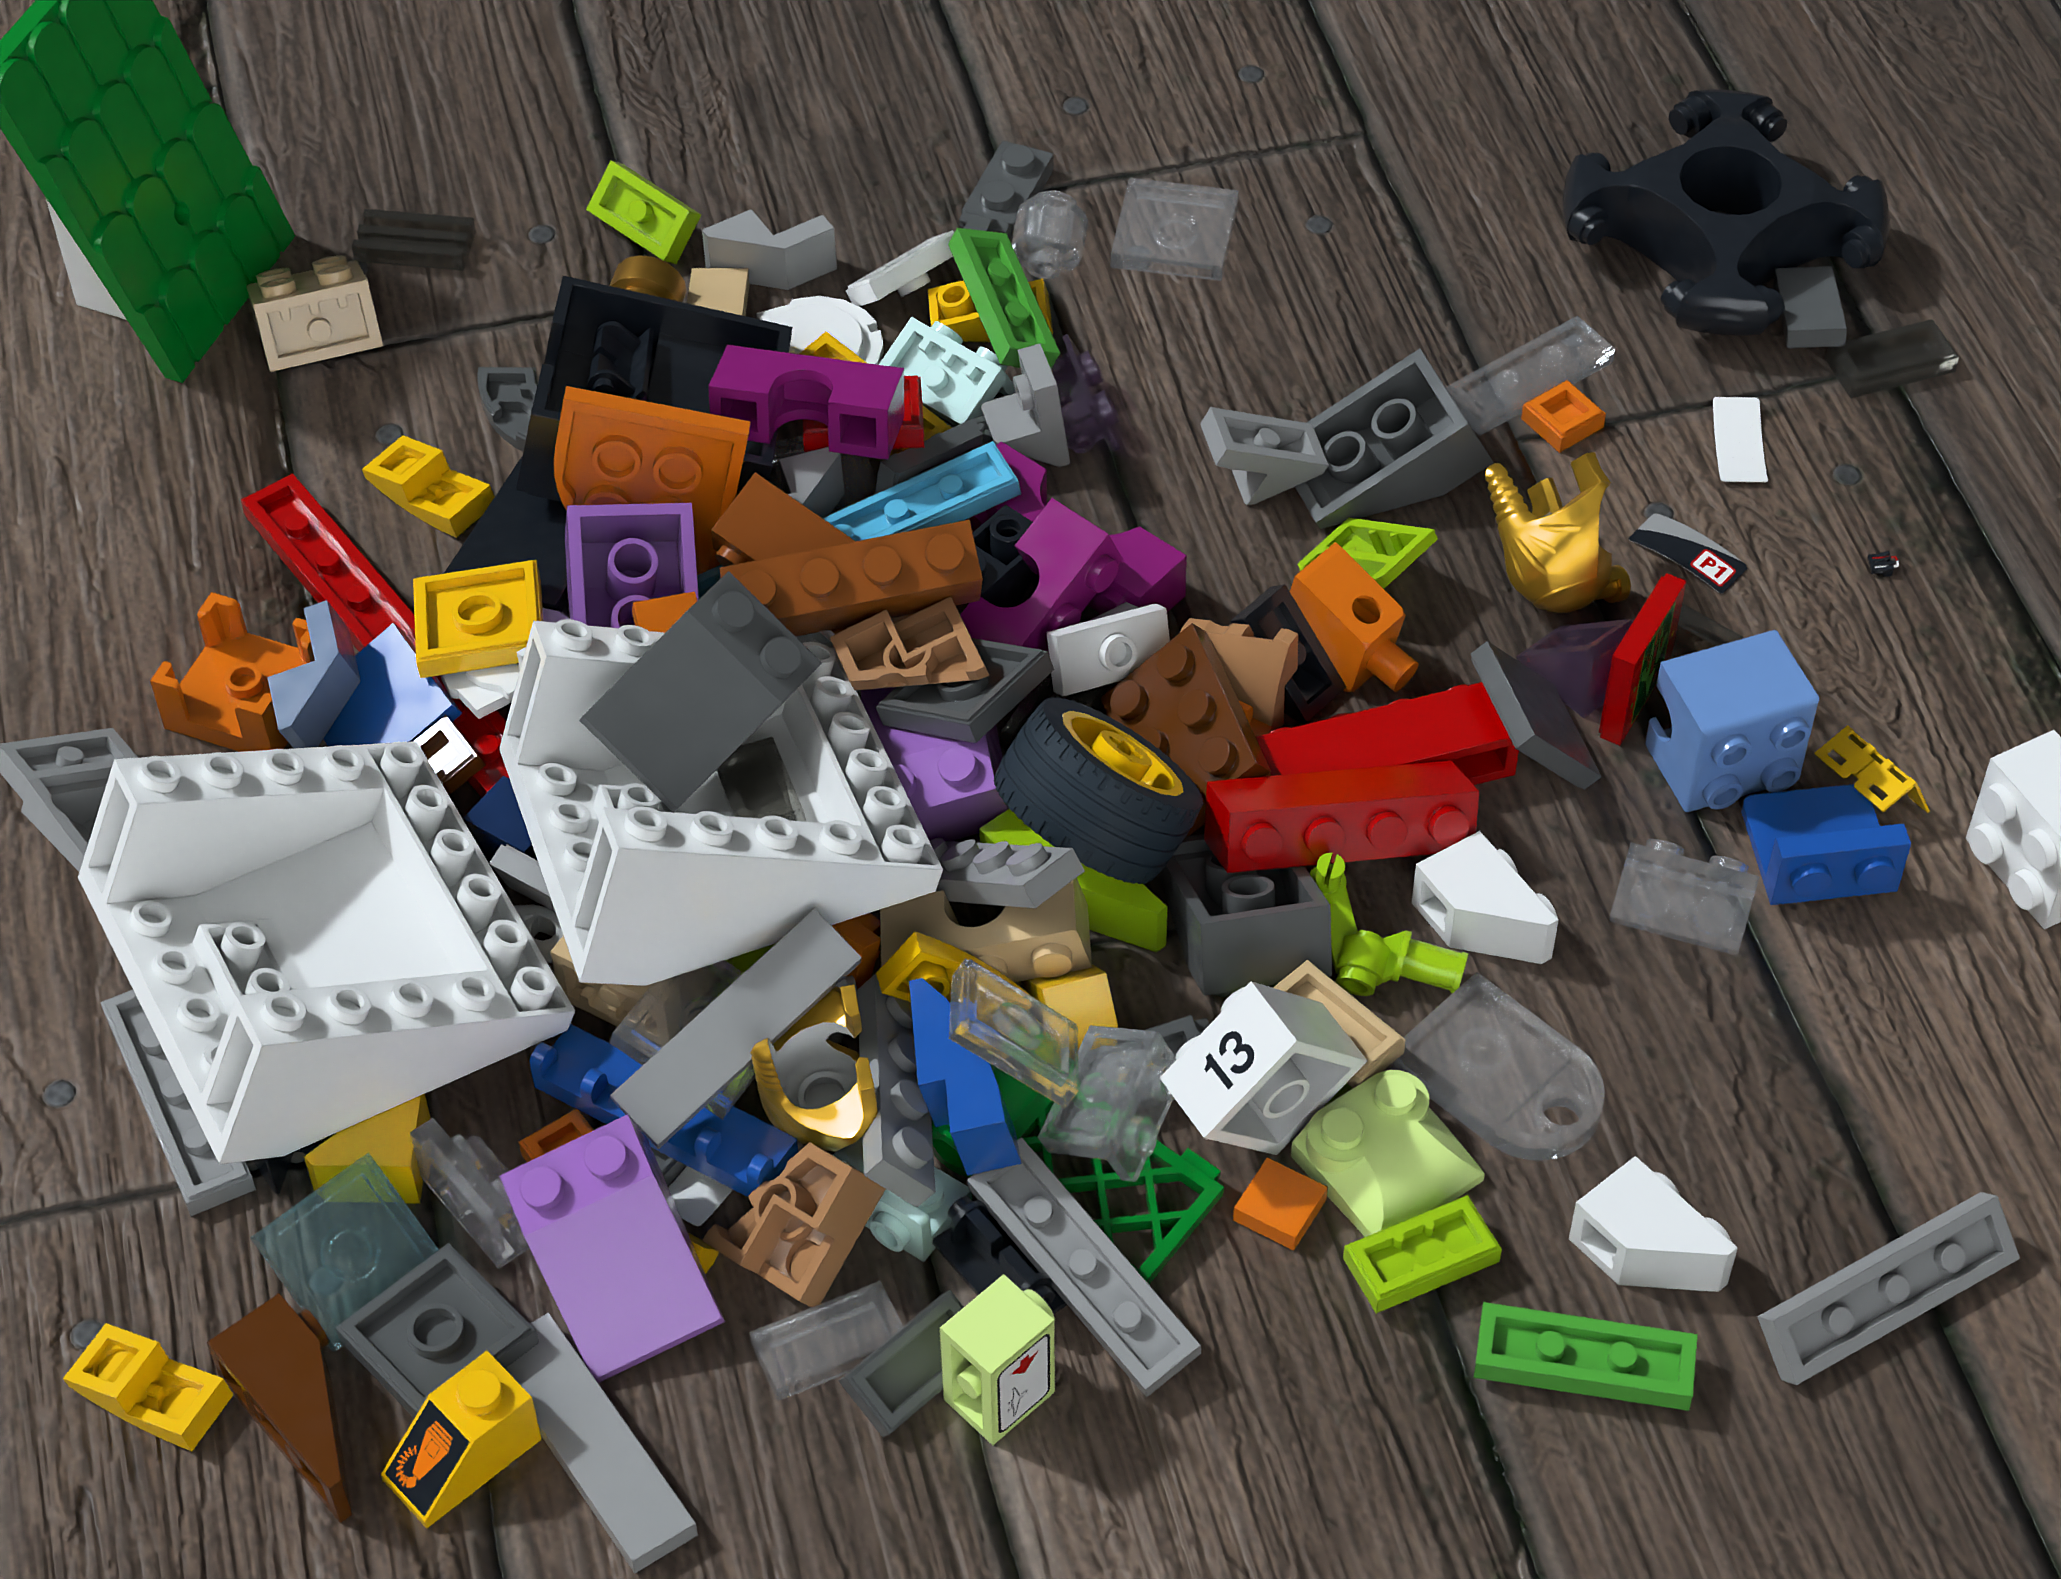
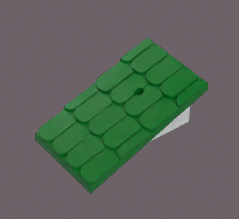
(137, 172)

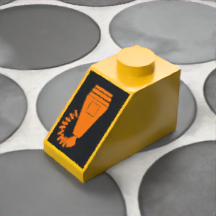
(461, 1439)

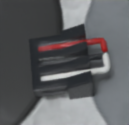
(1882, 563)

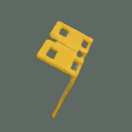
(1870, 770)

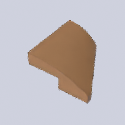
(915, 651)
(1255, 666)
(801, 1224)

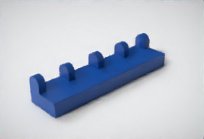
(731, 1151)

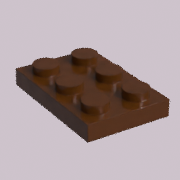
(1189, 713)

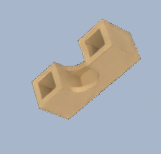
(1016, 943)

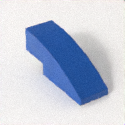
(960, 1087)

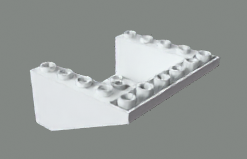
(690, 887)
(310, 936)

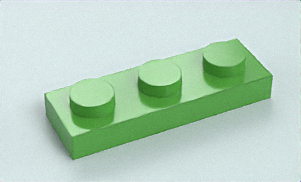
(1001, 294)
(1586, 1356)

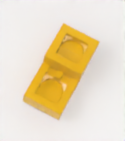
(426, 487)
(148, 1389)

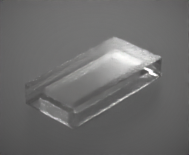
(824, 1340)

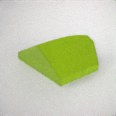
(1377, 547)

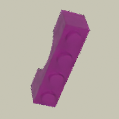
(1149, 569)

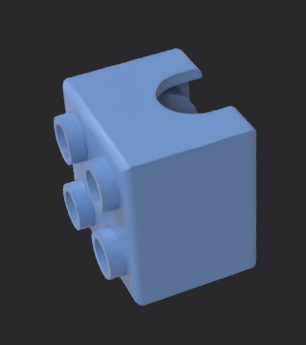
(1735, 719)

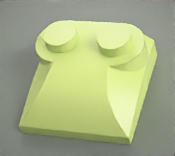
(1384, 1153)

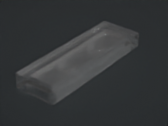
(1503, 386)

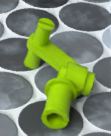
(1366, 958)

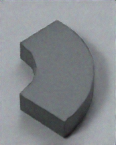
(508, 400)

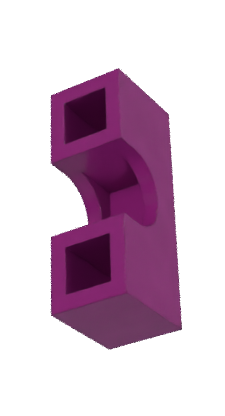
(852, 398)
(1073, 565)

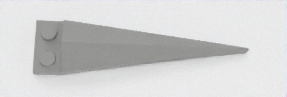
(63, 783)

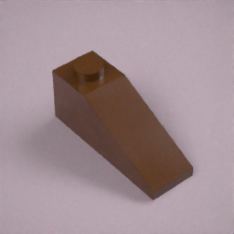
(284, 1383)

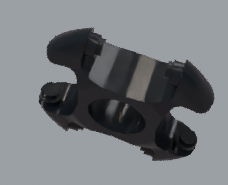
(1727, 166)

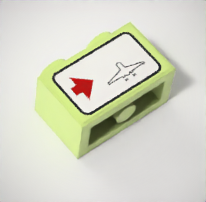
(999, 1358)

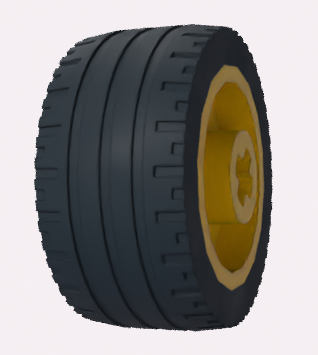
(1098, 790)

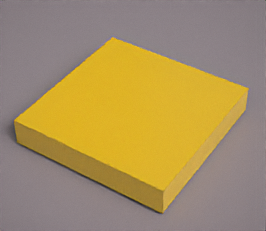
(475, 617)

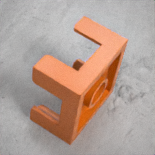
(227, 687)

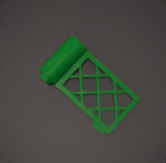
(1030, 1109)

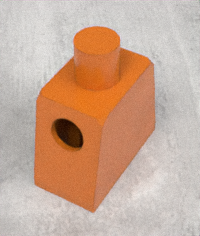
(1353, 620)

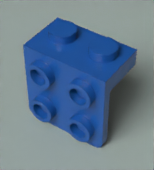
(1823, 844)

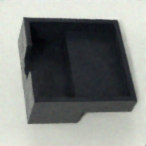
(685, 356)

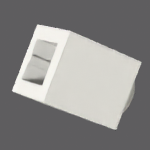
(1483, 904)
(1649, 1234)

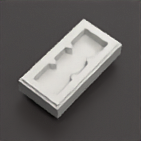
(903, 273)
(1105, 648)

